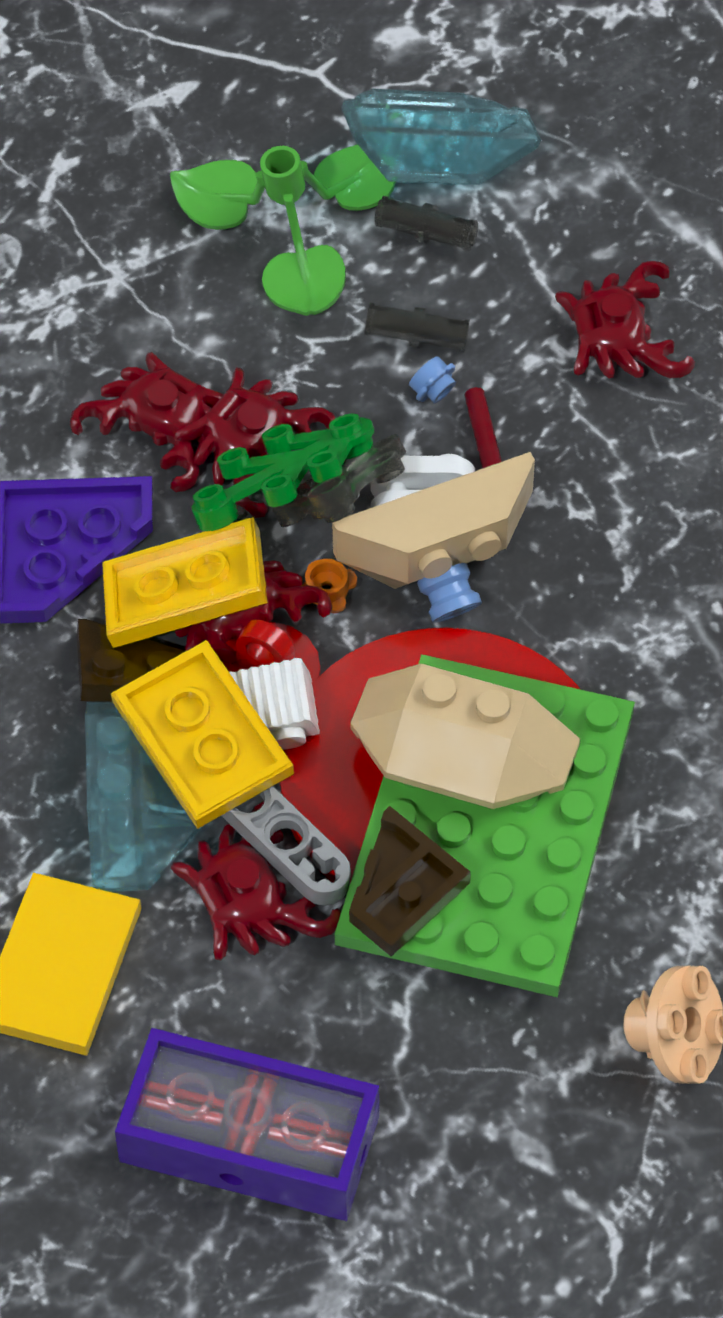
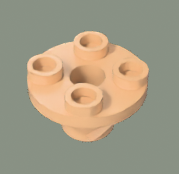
(678, 1024)

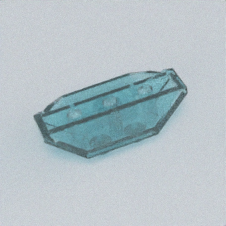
(438, 135)
(131, 810)

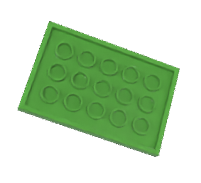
(523, 858)

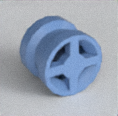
(450, 593)

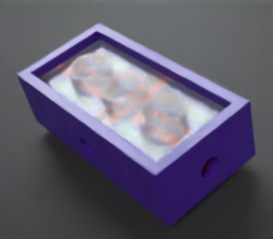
(248, 1124)

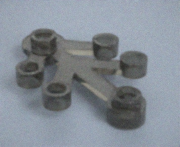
(336, 496)

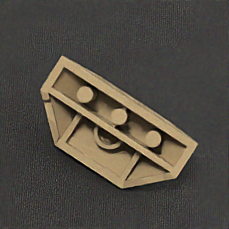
(437, 525)
(463, 737)

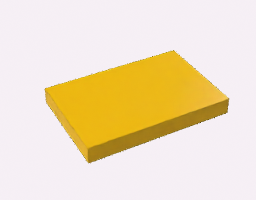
(183, 582)
(202, 734)
(63, 961)

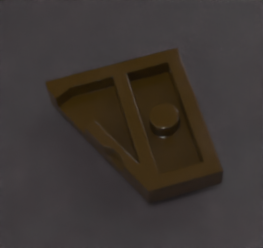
(109, 668)
(403, 884)

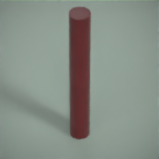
(482, 427)

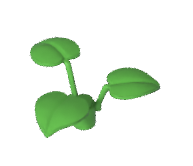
(219, 197)

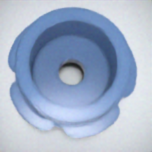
(433, 380)

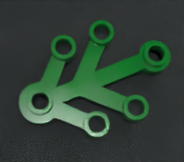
(281, 469)

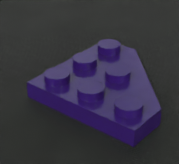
(61, 534)

